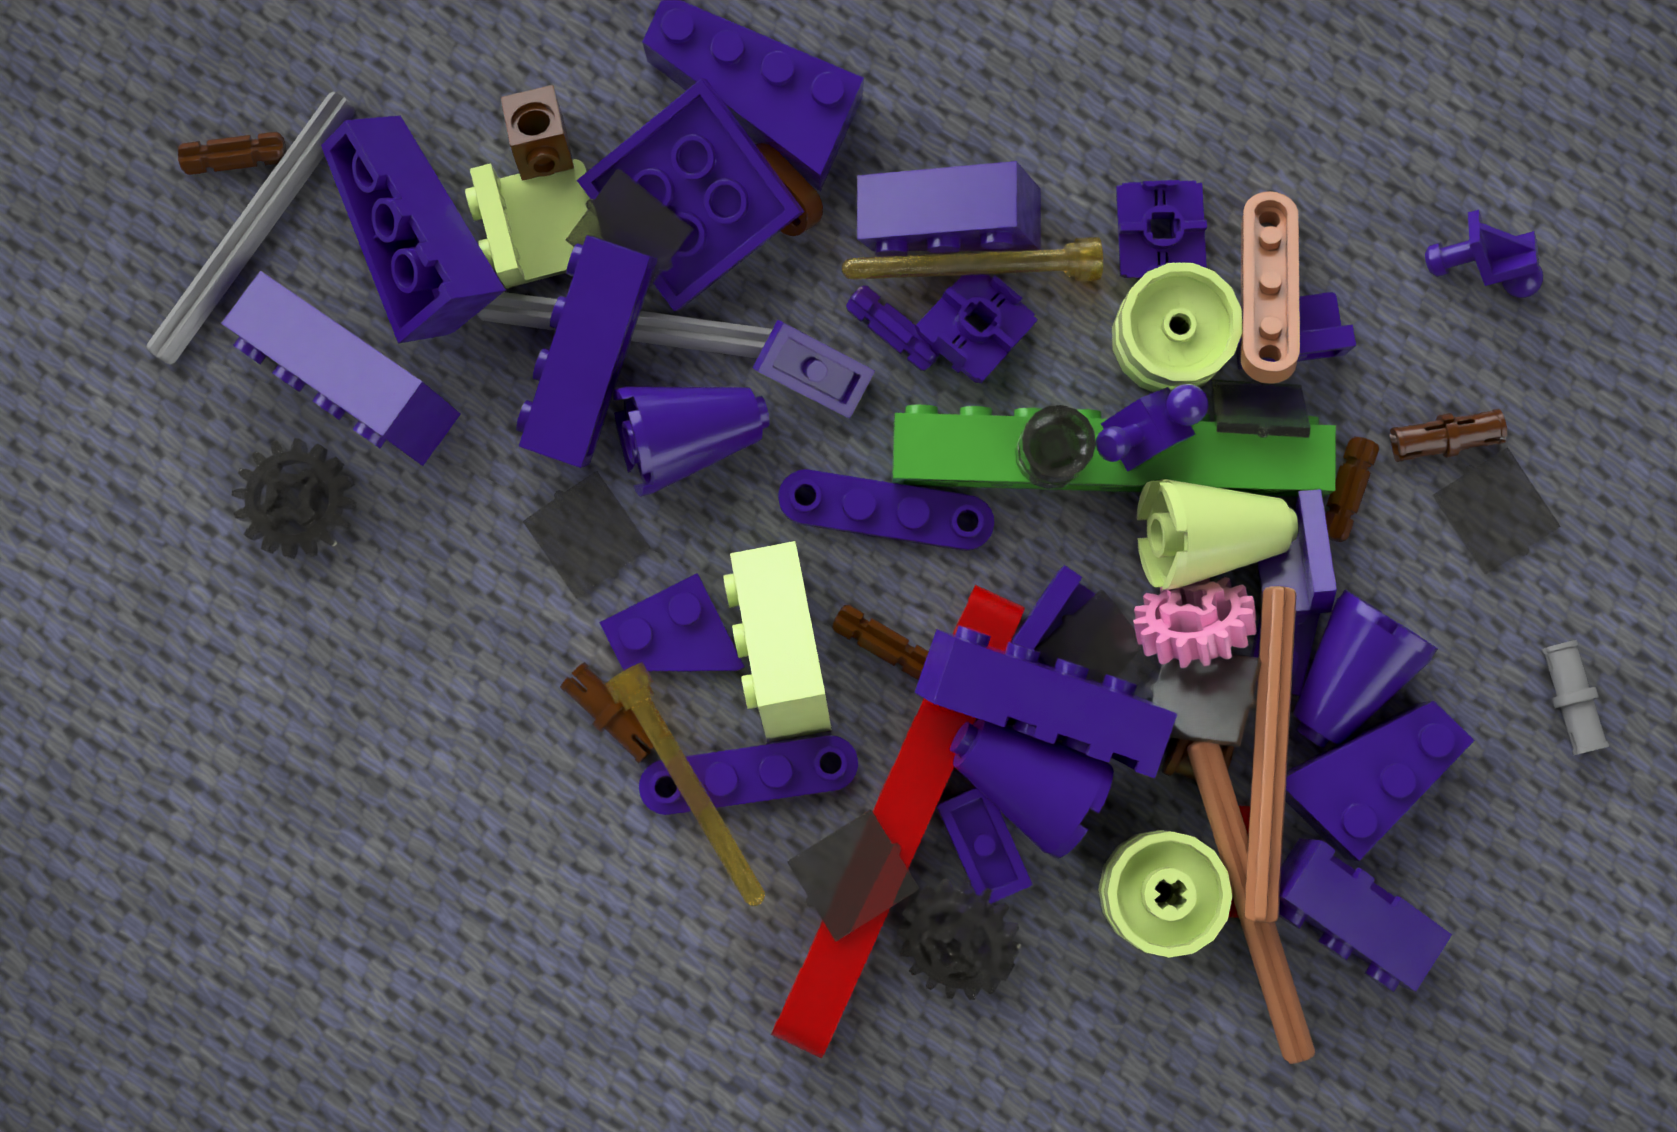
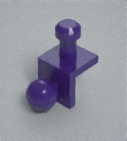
(1497, 255)
(1151, 425)

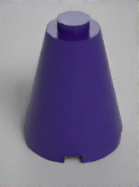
(685, 429)
(1356, 669)
(1033, 782)

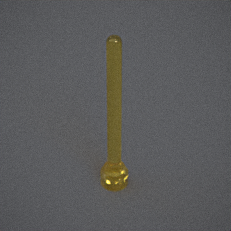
(1077, 259)
(635, 693)

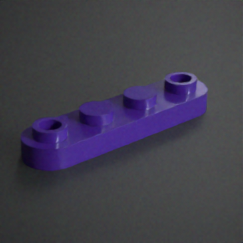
(886, 510)
(756, 773)

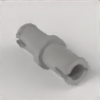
(1575, 697)

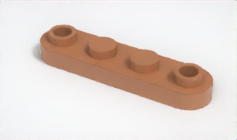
(1270, 287)

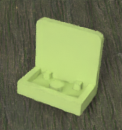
(527, 221)

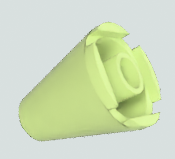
(1208, 531)

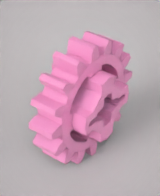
(1195, 622)

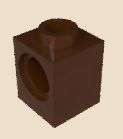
(537, 132)

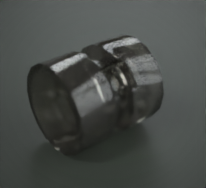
(1055, 446)

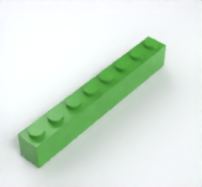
(980, 453)

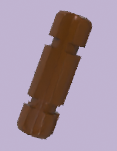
(231, 153)
(1350, 487)
(880, 640)

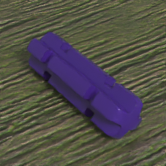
(891, 327)

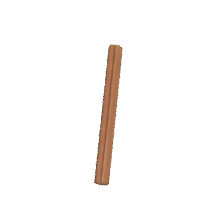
(1270, 755)
(1261, 937)

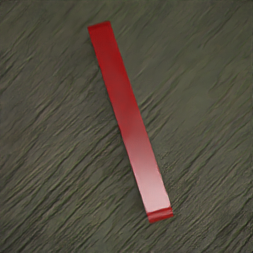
(904, 813)

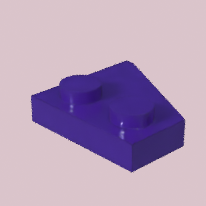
(673, 632)

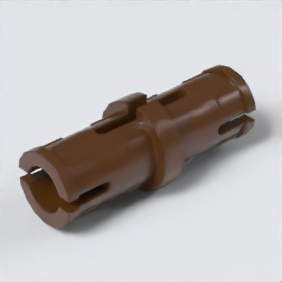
(1448, 435)
(607, 715)

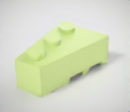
(778, 640)

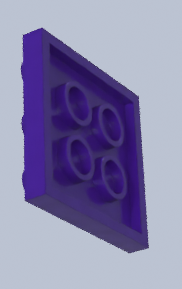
(710, 177)

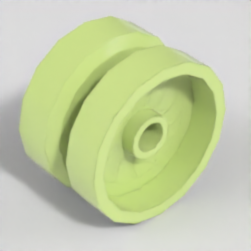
(1202, 308)
(1197, 899)

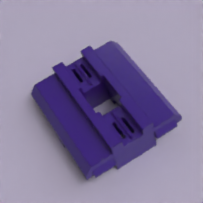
(1187, 225)
(982, 350)

